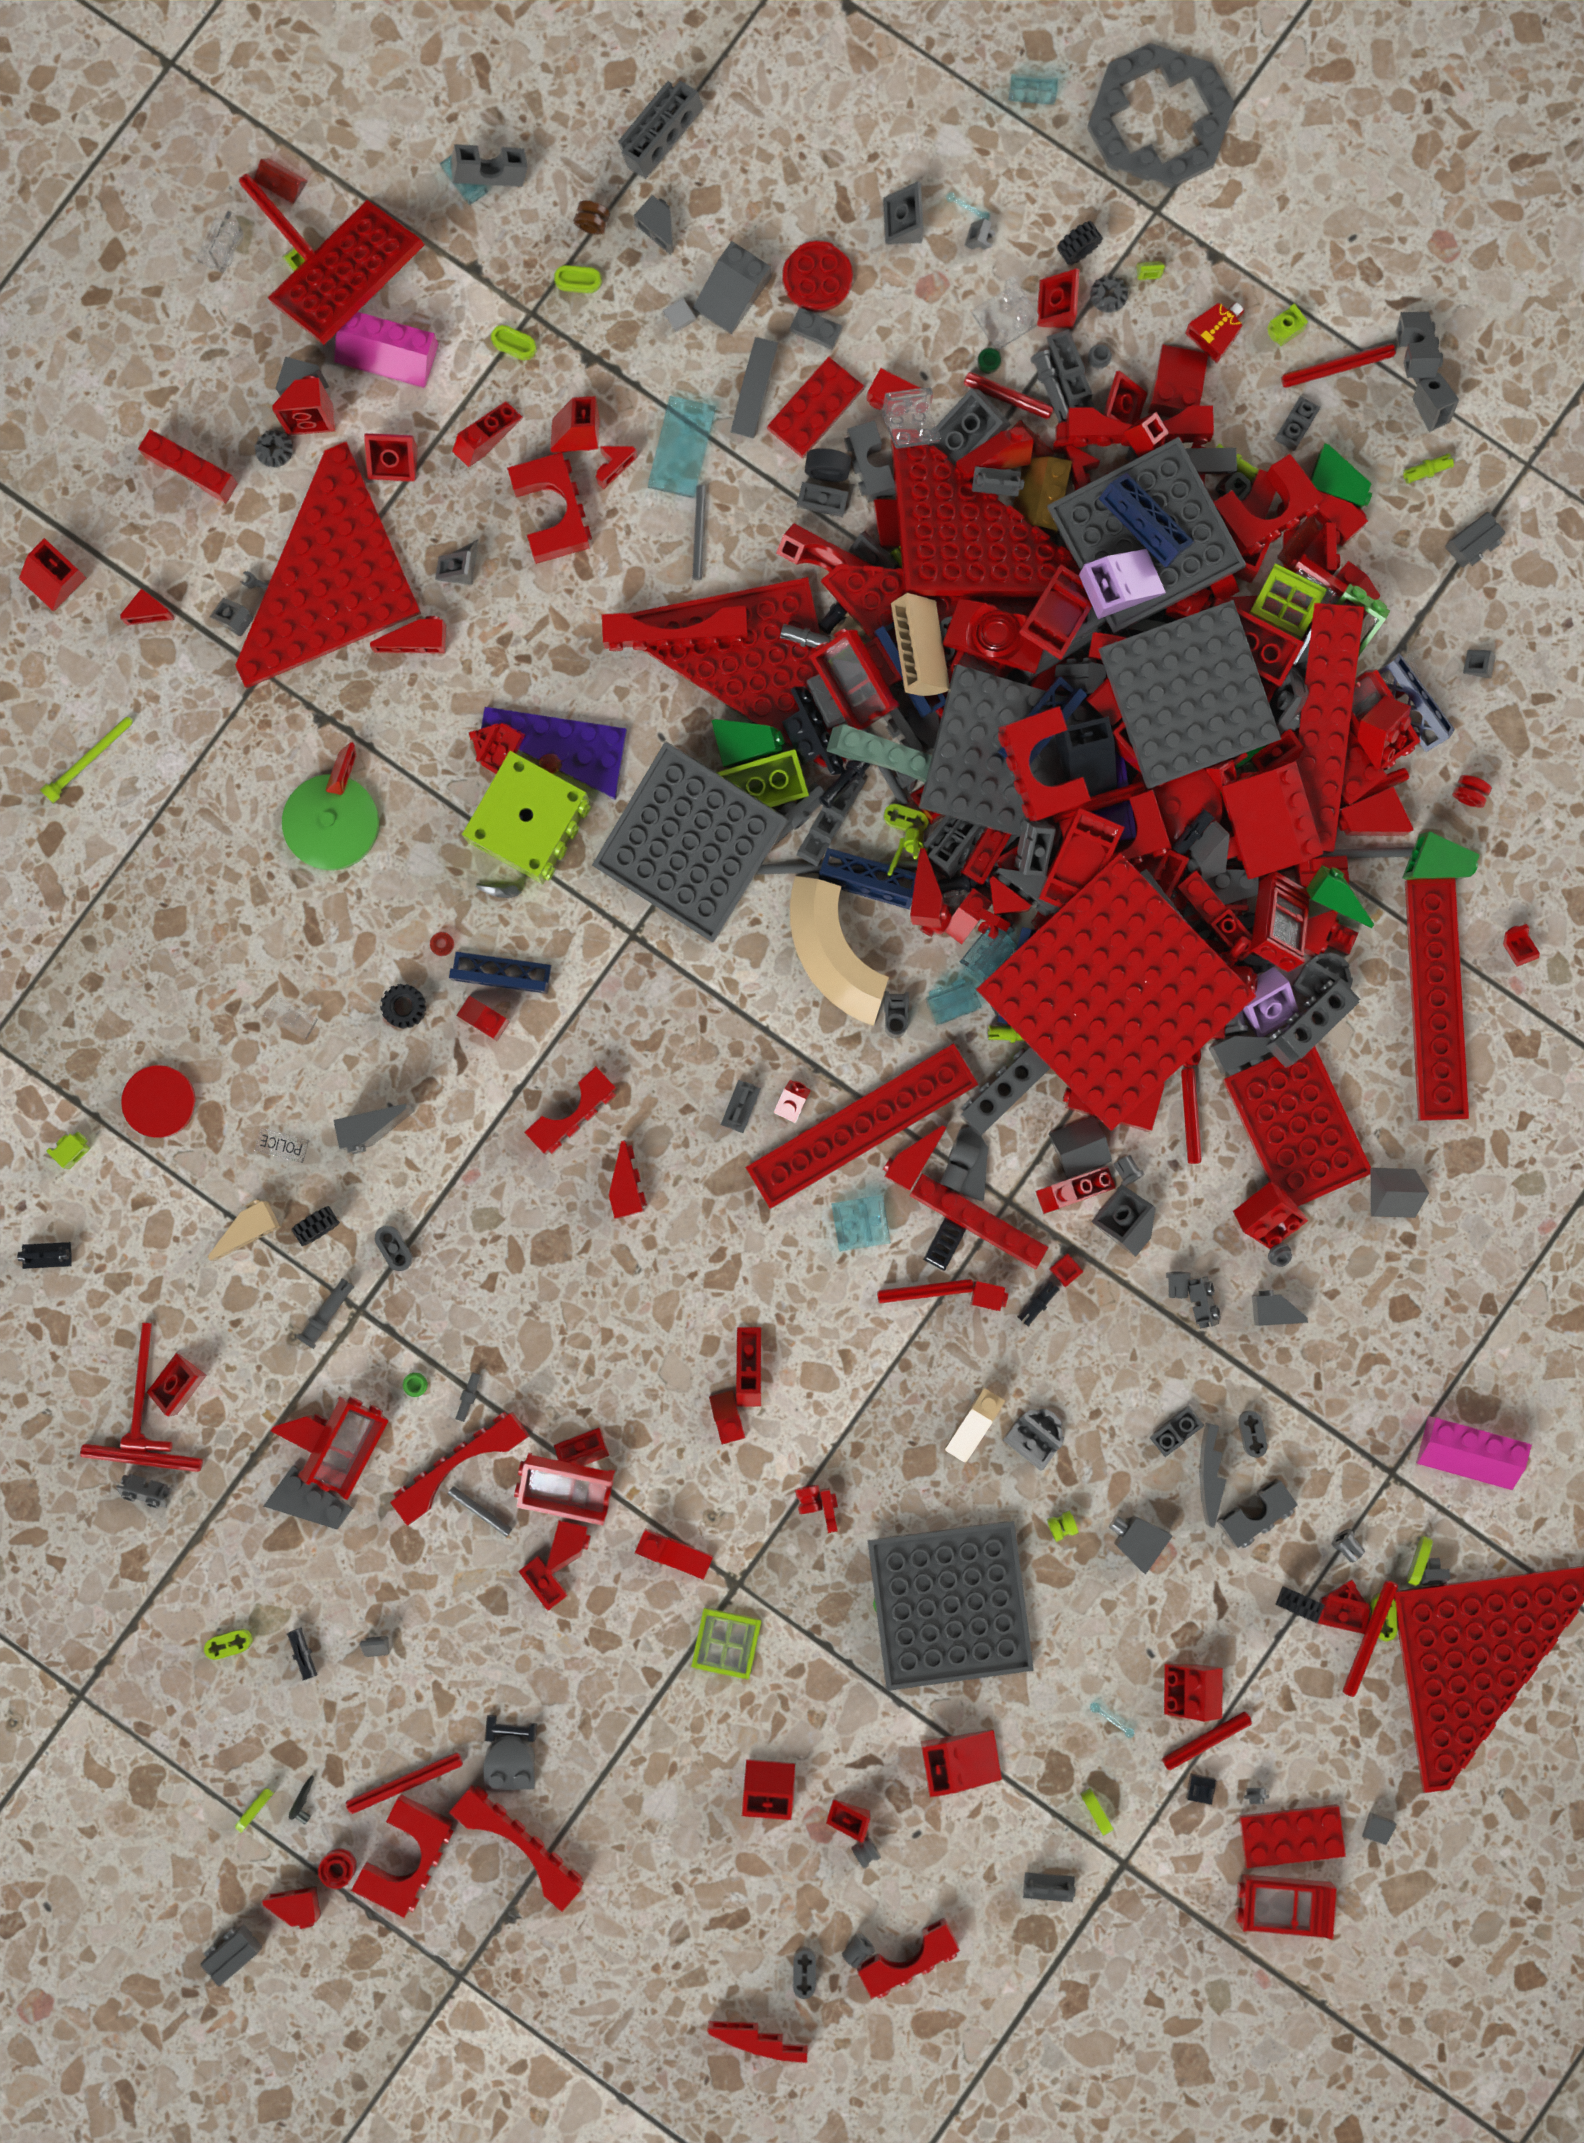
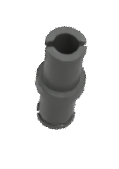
(803, 636)

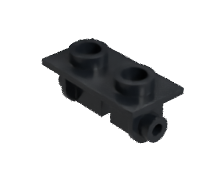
(45, 1255)

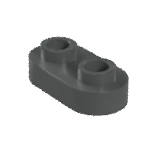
(394, 1248)

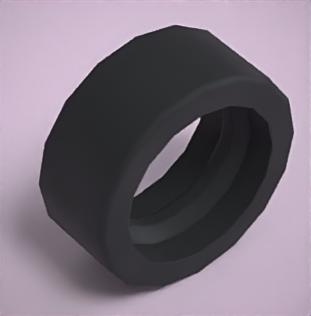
(827, 465)

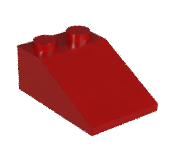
(1177, 380)

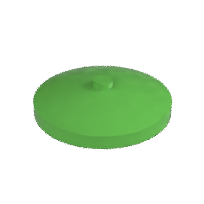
(328, 827)

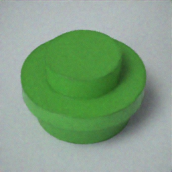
(415, 1384)

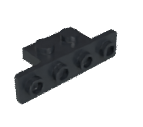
(809, 734)

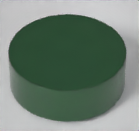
(989, 360)

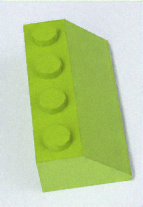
(770, 779)

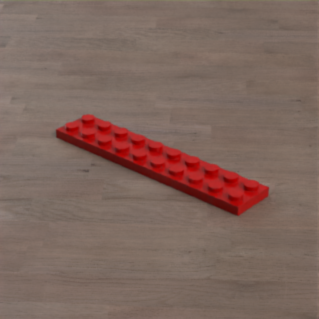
(1328, 712)
(1436, 999)
(861, 1126)

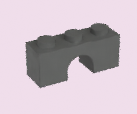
(505, 170)
(1422, 353)
(875, 481)
(1276, 1504)

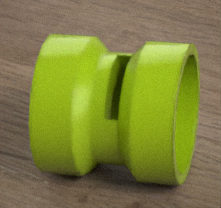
(1068, 1524)

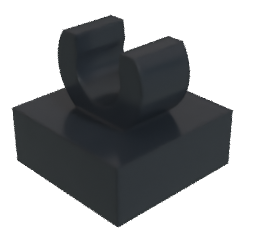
(1201, 1789)

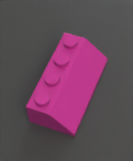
(386, 349)
(1473, 1453)

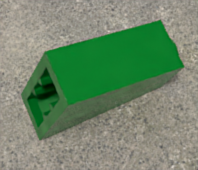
(1339, 478)
(745, 742)
(1439, 859)

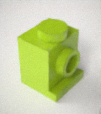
(1296, 324)
(69, 1150)

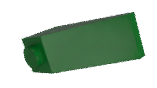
(1334, 892)

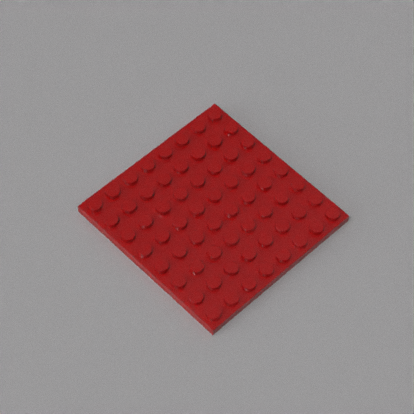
(1115, 992)

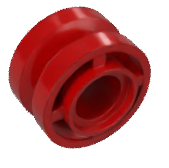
(1472, 791)
(329, 1877)

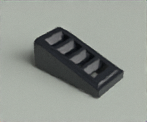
(948, 1256)

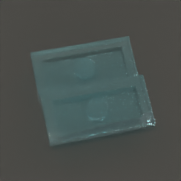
(861, 1223)

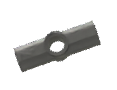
(799, 810)

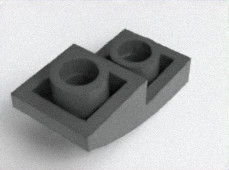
(1297, 423)
(1176, 1431)

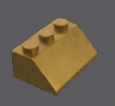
(1043, 484)

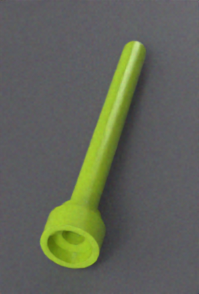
(53, 790)

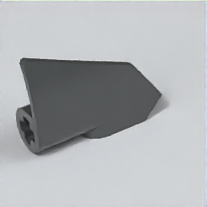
(967, 1165)

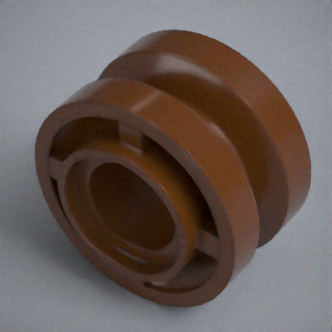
(591, 217)

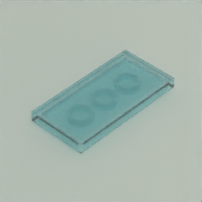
(681, 447)

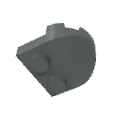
(1319, 971)
(1036, 1436)
(509, 1765)

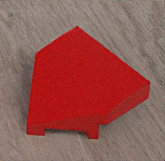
(494, 744)
(1345, 1609)

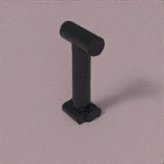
(493, 1728)

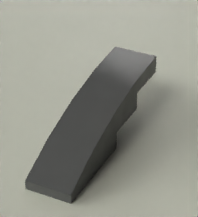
(1070, 369)
(754, 387)
(828, 824)
(1210, 1484)

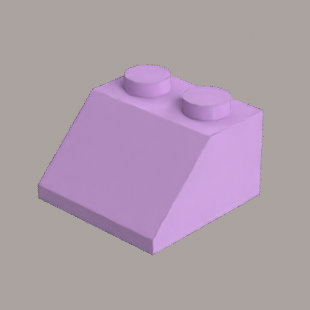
(1272, 1005)

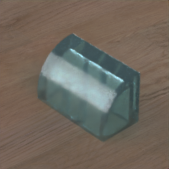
(1033, 89)

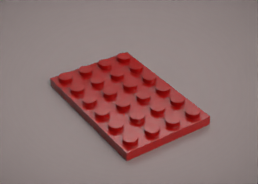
(345, 272)
(1298, 1127)

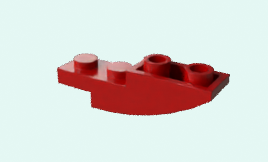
(1214, 913)

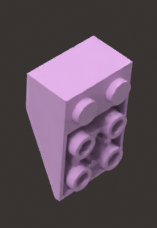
(1120, 582)

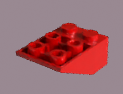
(960, 1762)

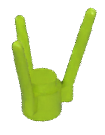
(912, 842)

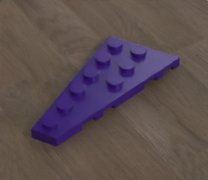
(587, 750)

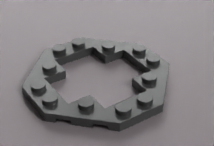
(1175, 68)

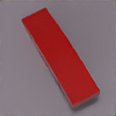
(746, 2037)

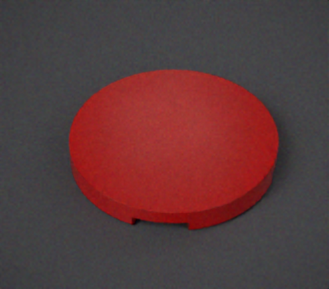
(817, 276)
(158, 1101)

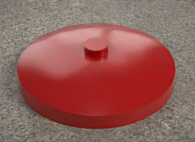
(1184, 799)

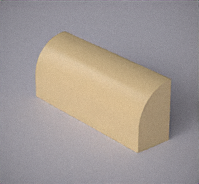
(920, 645)

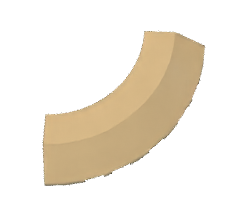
(827, 954)

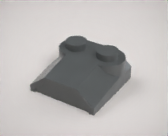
(1289, 701)

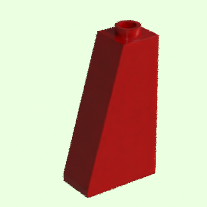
(1141, 1118)

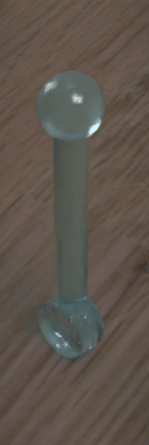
(951, 198)
(1095, 1707)

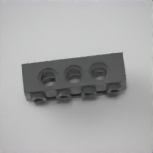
(657, 112)
(1082, 637)
(951, 844)
(1289, 1048)
(1034, 1067)

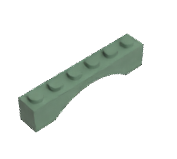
(878, 751)

